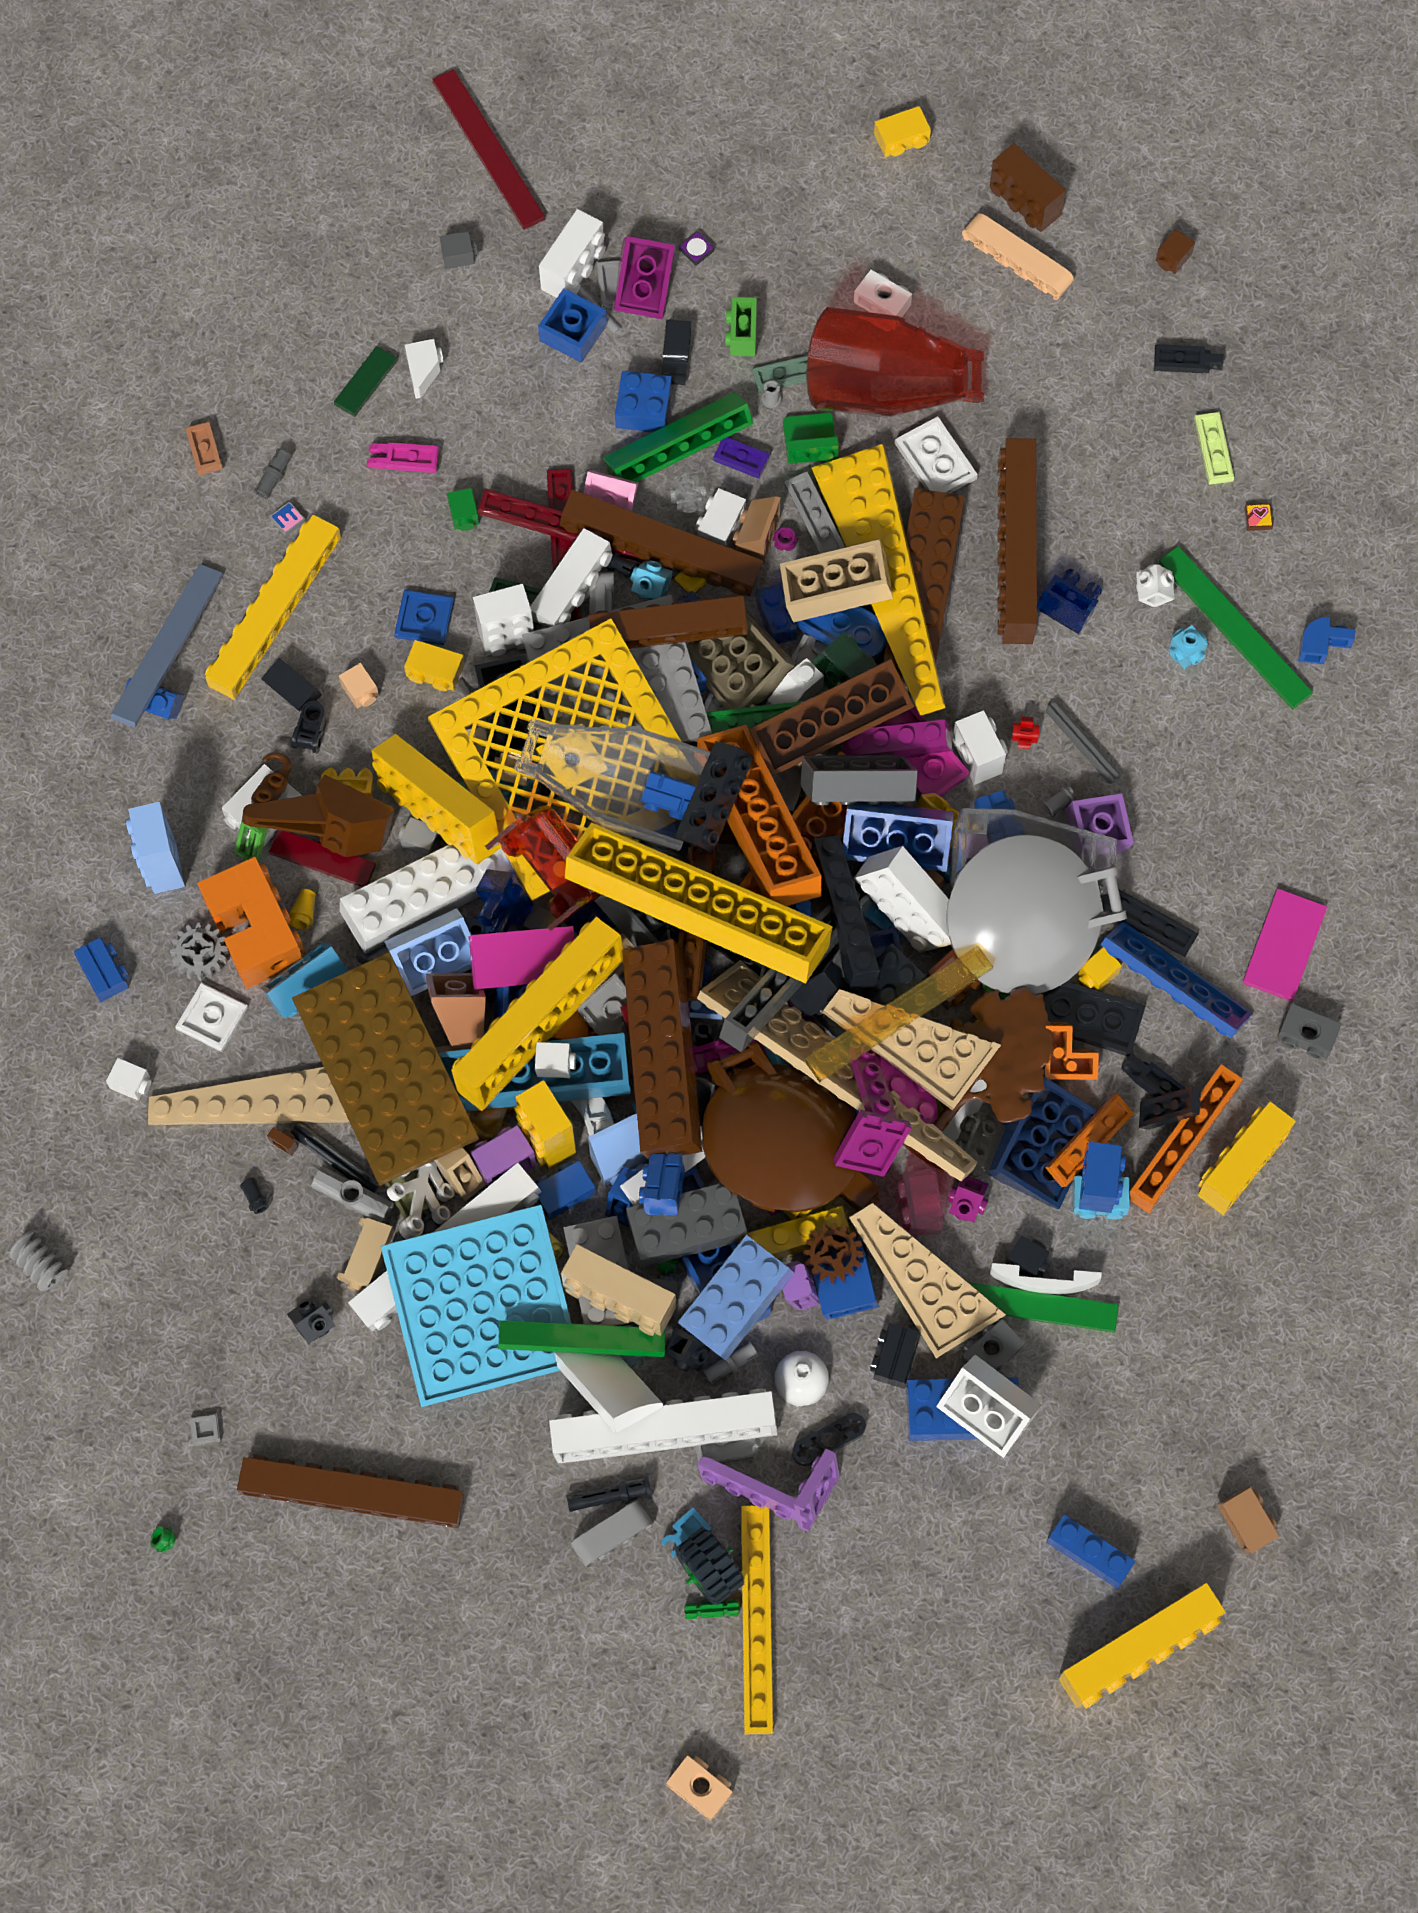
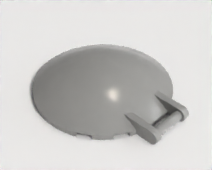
(1029, 912)

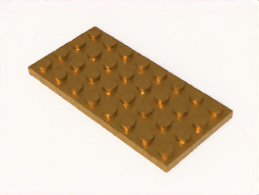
(385, 1069)

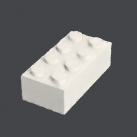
(907, 897)

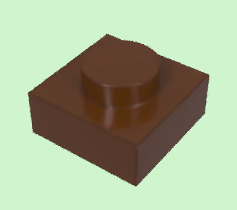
(283, 1140)

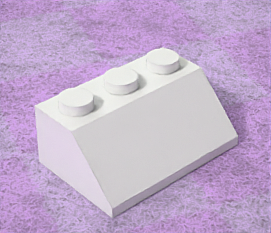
(989, 1405)

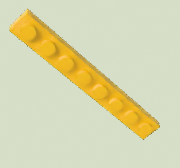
(756, 1620)

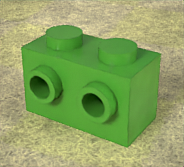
(743, 326)

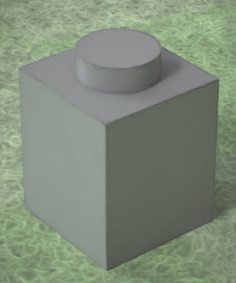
(418, 837)

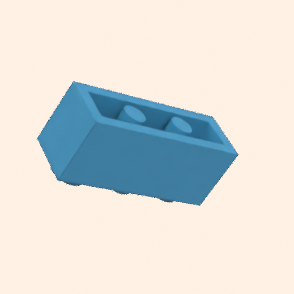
(309, 971)

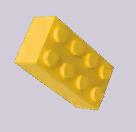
(545, 1126)
(1245, 1159)

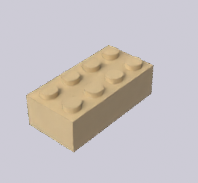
(836, 580)
(618, 1291)

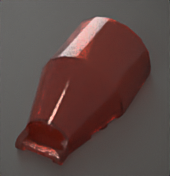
(885, 366)

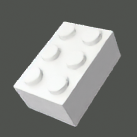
(572, 254)
(503, 619)

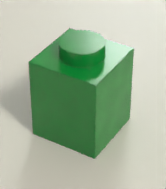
(463, 509)

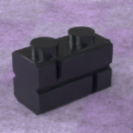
(896, 1355)

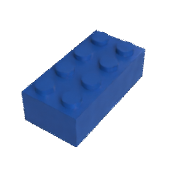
(888, 826)
(925, 1419)

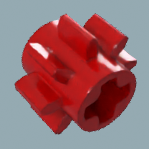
(1025, 732)

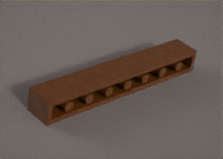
(662, 543)
(351, 1492)

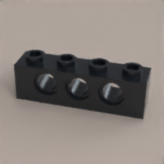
(714, 797)

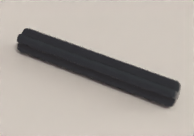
(334, 1157)

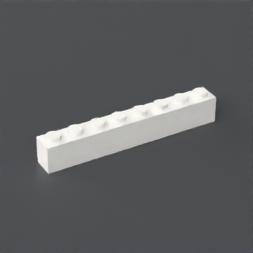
(505, 1195)

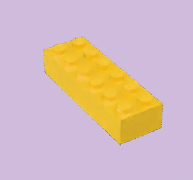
(435, 798)
(1141, 1645)

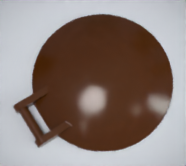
(775, 1134)

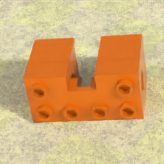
(245, 895)

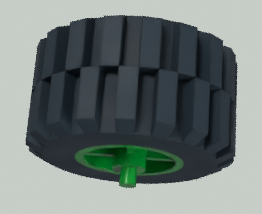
(709, 1566)

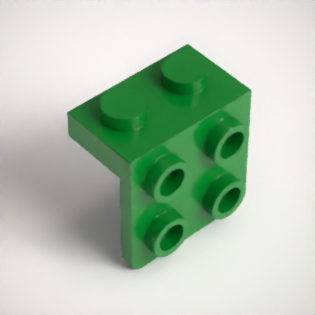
(810, 438)

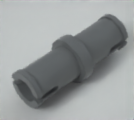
(272, 473)

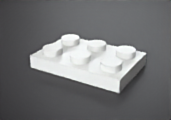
(936, 457)

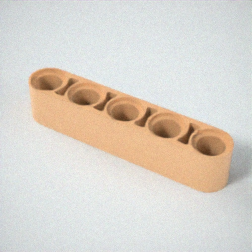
(1018, 255)

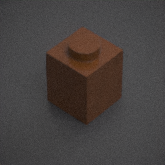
(1174, 252)
(860, 1192)

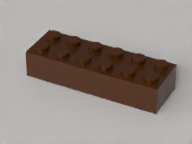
(831, 717)

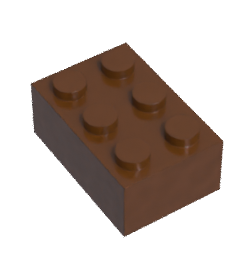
(1027, 188)

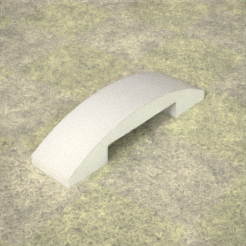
(1010, 1276)

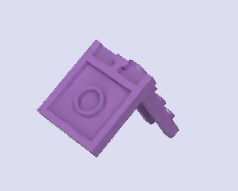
(804, 1509)

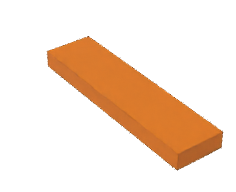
(1098, 1129)

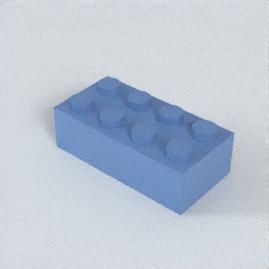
(736, 1297)

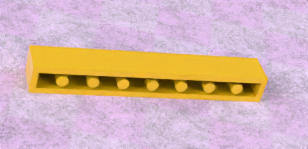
(273, 607)

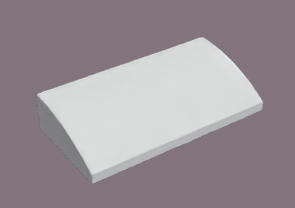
(609, 1387)

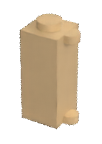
(367, 1255)

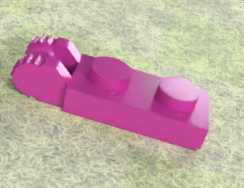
(404, 457)

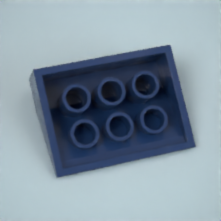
(1036, 1140)

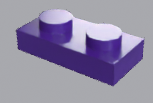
(741, 457)

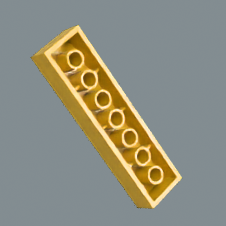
(538, 1013)

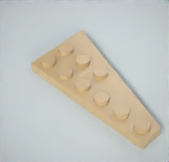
(925, 1051)
(934, 1295)

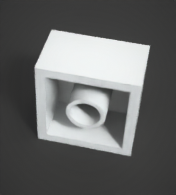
(979, 747)

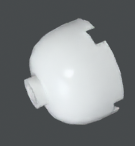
(801, 1378)

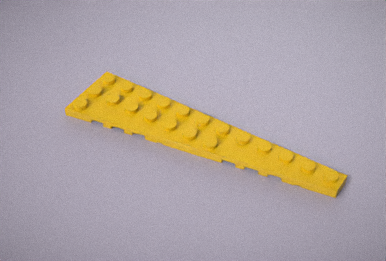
(866, 510)

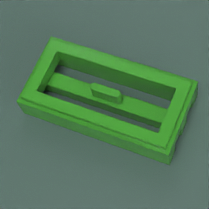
(254, 843)

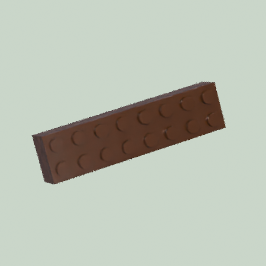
(1017, 541)
(932, 548)
(662, 1050)

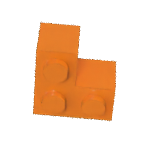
(1068, 1062)

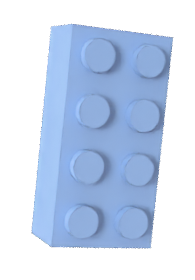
(155, 848)

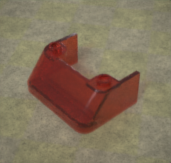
(545, 845)

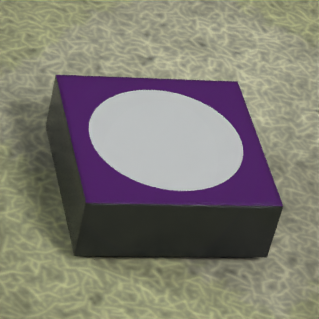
(696, 248)

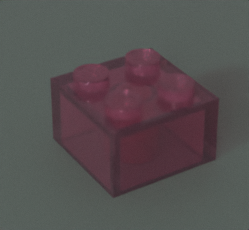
(921, 1203)

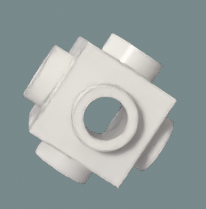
(1155, 585)

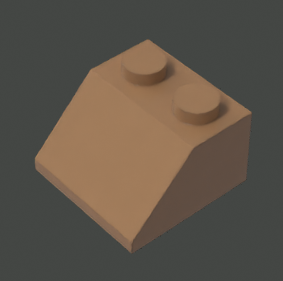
(758, 527)

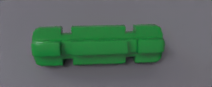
(711, 1610)

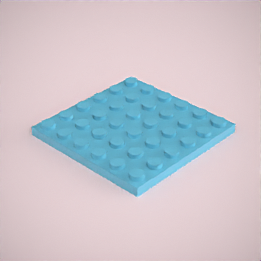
(456, 1290)

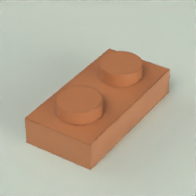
(203, 448)

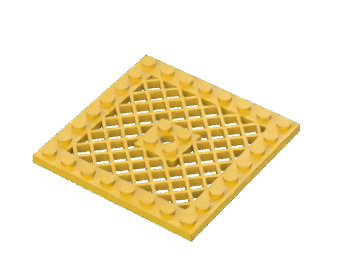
(452, 720)

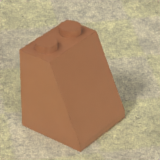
(458, 1007)

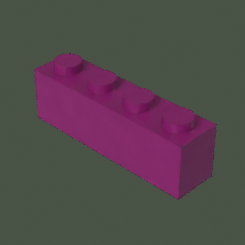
(902, 739)

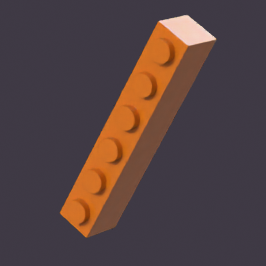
(1184, 1140)

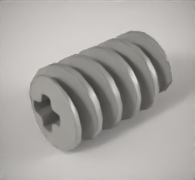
(35, 1263)

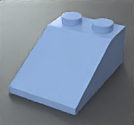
(617, 1148)

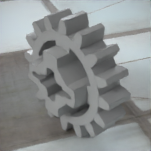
(188, 951)

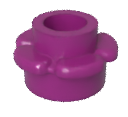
(783, 533)

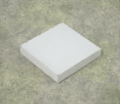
(211, 1017)

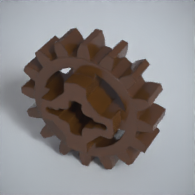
(823, 1257)

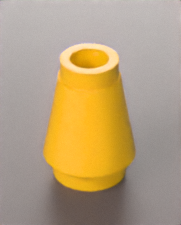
(303, 910)

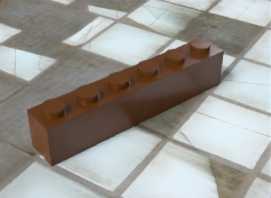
(677, 622)

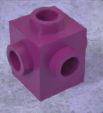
(968, 1199)

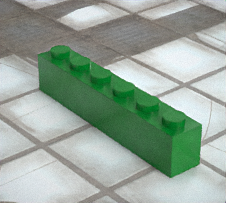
(680, 439)

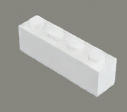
(571, 580)

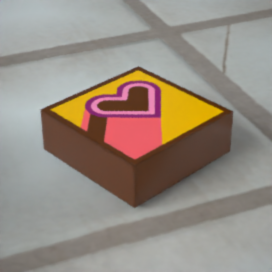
(1258, 517)

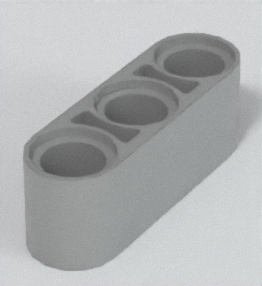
(610, 1533)

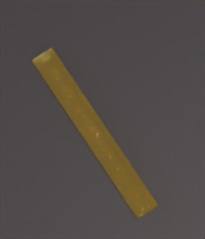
(898, 1014)

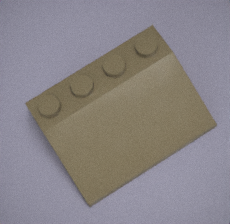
(741, 667)

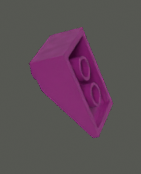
(643, 277)

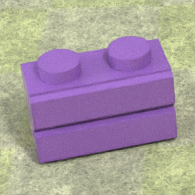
(801, 1288)

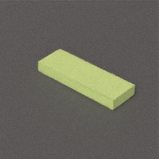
(1214, 448)

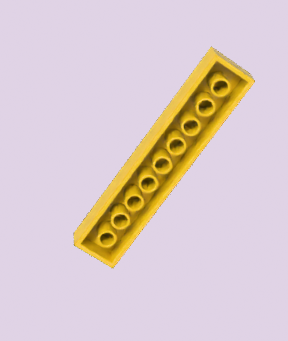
(698, 902)

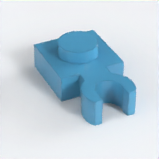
(685, 1527)

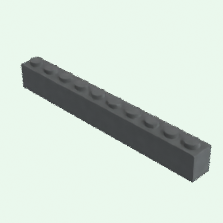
(775, 990)

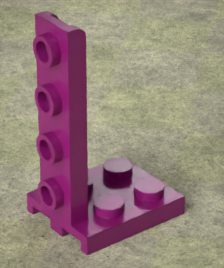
(877, 1130)

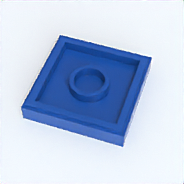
(424, 617)

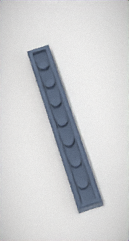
(166, 646)

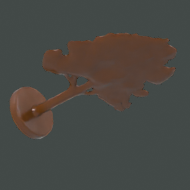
(1017, 1065)

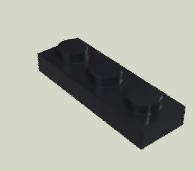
(1170, 1108)

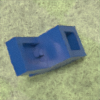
(1319, 636)

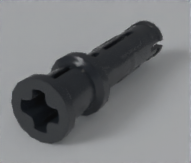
(623, 1491)

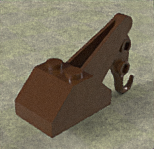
(337, 813)

